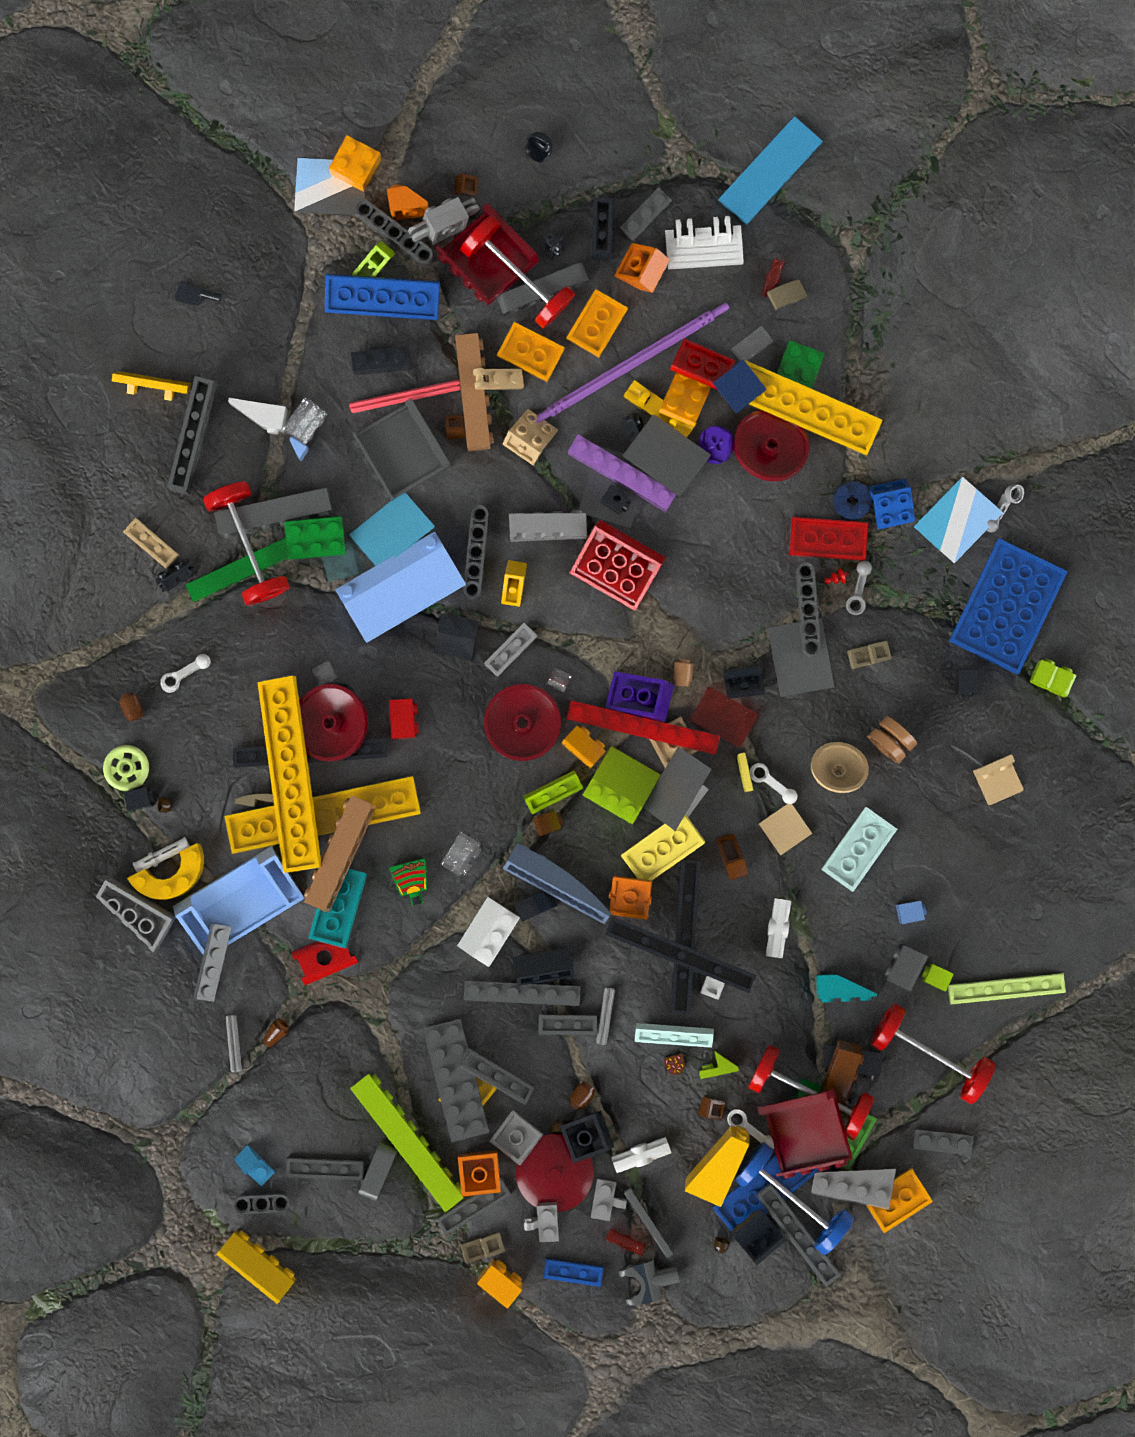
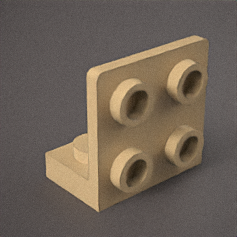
(529, 438)
(998, 780)

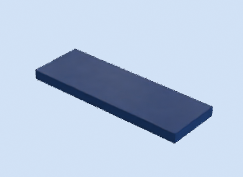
(382, 296)
(743, 1200)

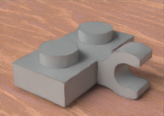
(605, 1199)
(546, 1222)

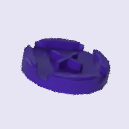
(717, 443)

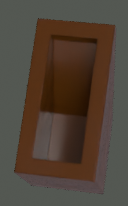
(548, 823)
(732, 856)

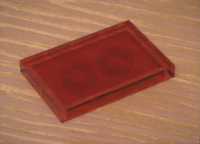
(724, 717)

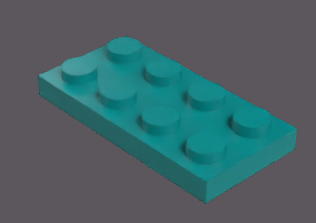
(336, 925)

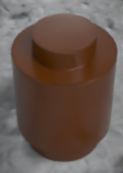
(131, 706)
(581, 1096)

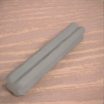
(605, 1016)
(233, 1043)

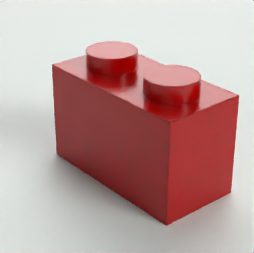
(403, 719)

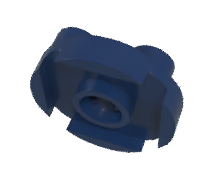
(860, 493)

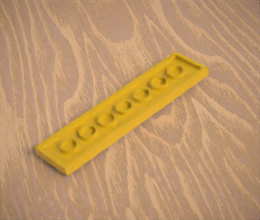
(815, 411)

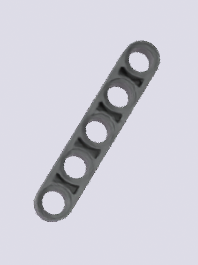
(390, 225)
(524, 296)
(480, 543)
(810, 600)

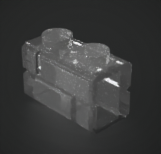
(305, 421)
(460, 854)

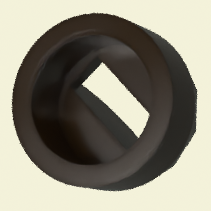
(164, 805)
(556, 1127)
(721, 1245)

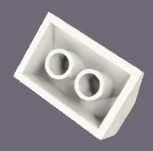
(488, 931)

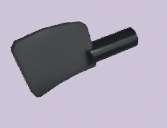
(193, 295)

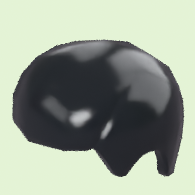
(539, 147)

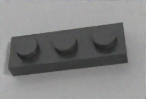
(645, 214)
(568, 1024)
(942, 1141)

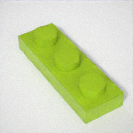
(553, 792)

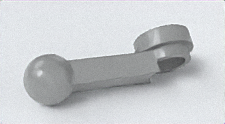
(1004, 503)
(863, 568)

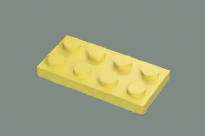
(662, 849)

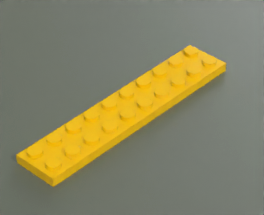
(289, 774)
(259, 827)

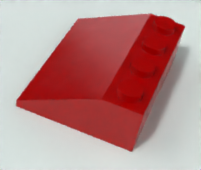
(617, 565)

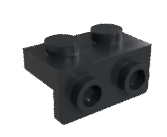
(744, 681)

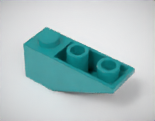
(834, 986)

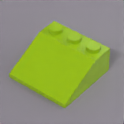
(621, 785)

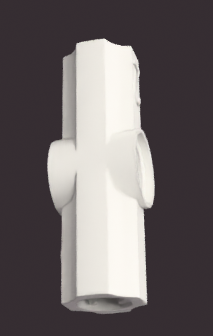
(778, 928)
(641, 1154)

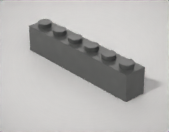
(192, 435)
(275, 512)

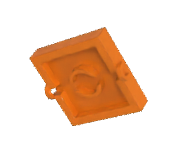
(630, 897)

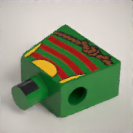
(411, 879)

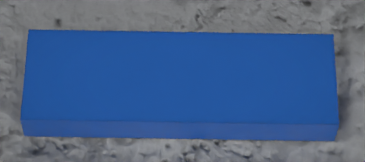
(573, 1272)

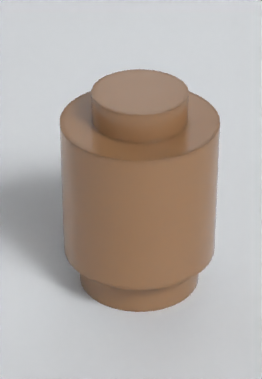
(683, 673)

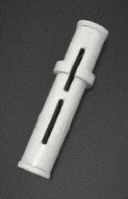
(161, 855)

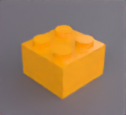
(355, 163)
(500, 1283)

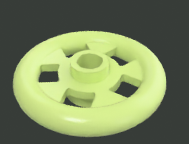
(137, 755)

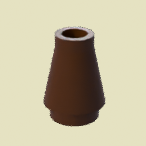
(276, 1031)

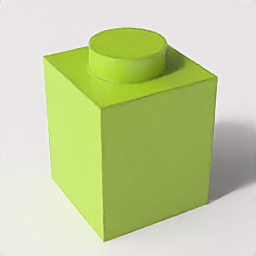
(936, 976)

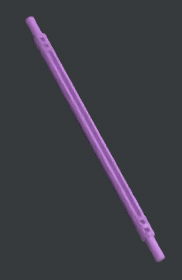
(631, 363)

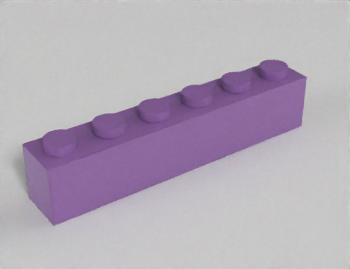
(621, 473)

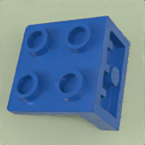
(892, 503)

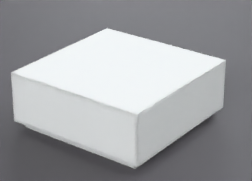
(712, 987)

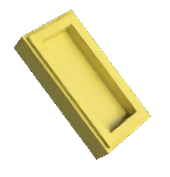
(744, 772)

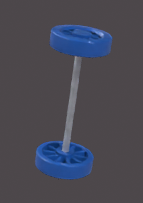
(833, 1230)

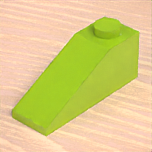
(375, 260)

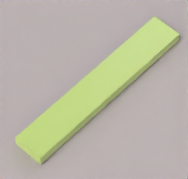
(1006, 988)

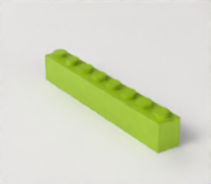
(407, 1141)

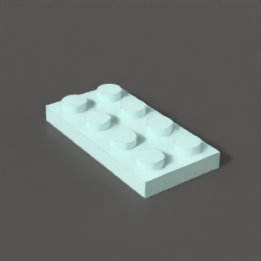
(859, 849)

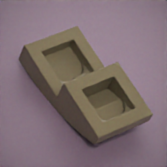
(787, 294)
(869, 655)
(251, 800)
(482, 1247)

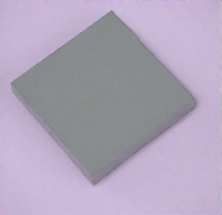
(516, 1137)

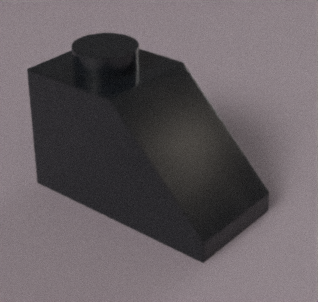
(535, 905)

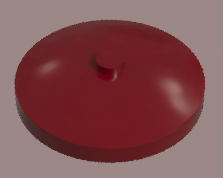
(770, 446)
(332, 722)
(522, 722)
(552, 1176)

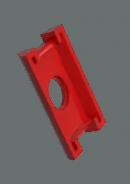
(313, 970)

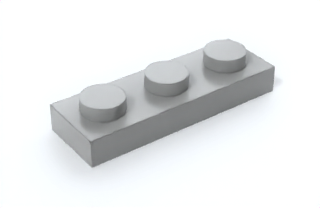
(510, 649)

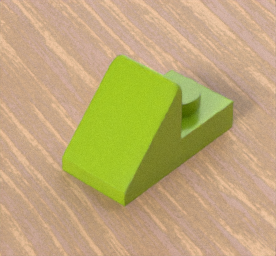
(723, 1067)

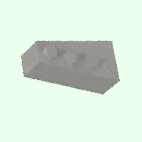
(547, 526)
(137, 912)
(860, 1187)

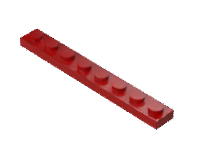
(643, 727)

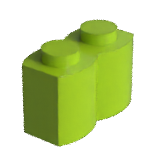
(1053, 678)

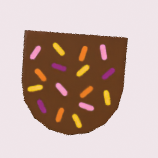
(674, 1064)

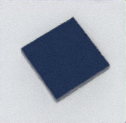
(739, 386)

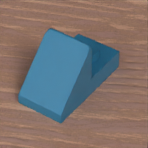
(254, 1165)

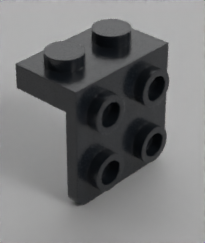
(758, 1236)

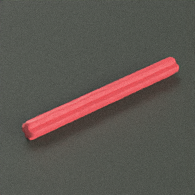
(400, 397)

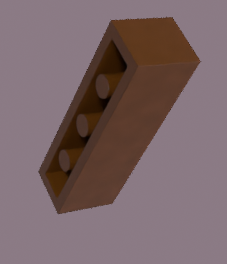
(843, 1070)

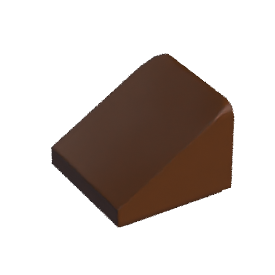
(466, 185)
(455, 427)
(712, 1108)

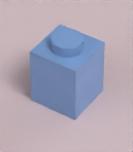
(911, 912)

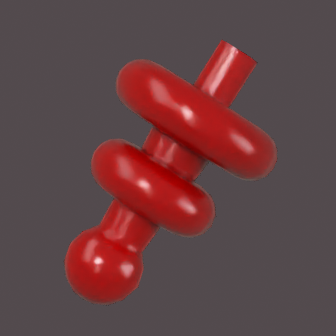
(836, 577)

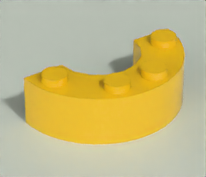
(183, 881)

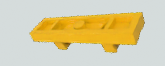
(134, 380)
(638, 396)

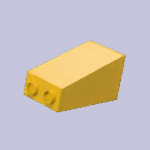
(717, 1169)

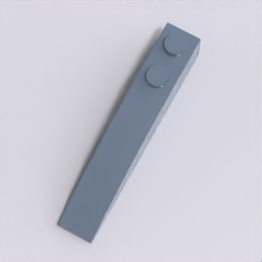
(555, 881)

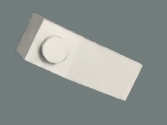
(265, 415)

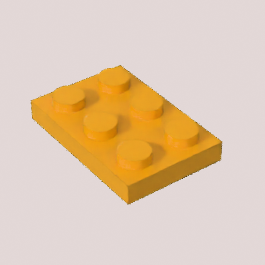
(597, 323)
(530, 352)
(684, 399)
(906, 1199)

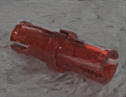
(773, 276)
(625, 1242)

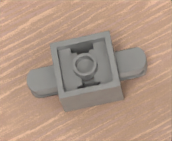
(444, 220)

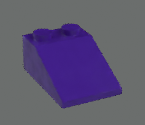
(640, 696)

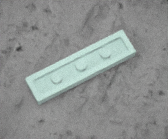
(674, 1035)

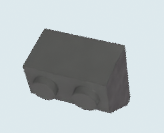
(905, 967)

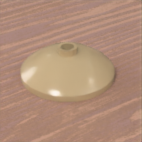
(840, 759)

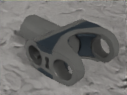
(650, 1281)

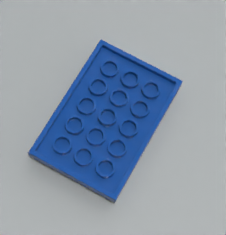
(1008, 606)

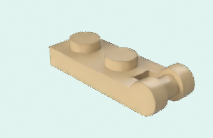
(498, 379)

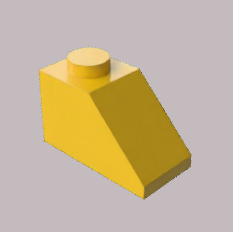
(513, 583)

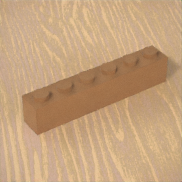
(473, 400)
(340, 853)

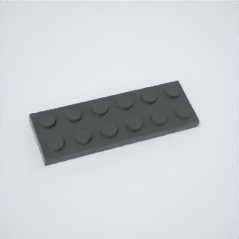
(455, 1085)

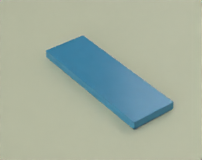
(770, 170)

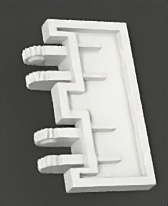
(704, 248)

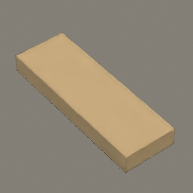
(151, 543)

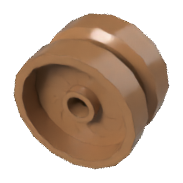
(892, 739)

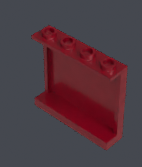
(485, 270)
(807, 1133)

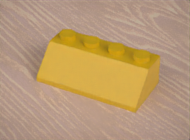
(257, 1266)

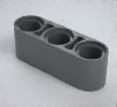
(378, 1171)
(254, 1208)

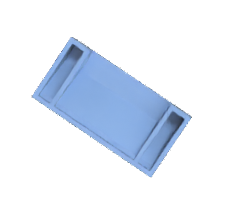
(400, 587)
(240, 899)

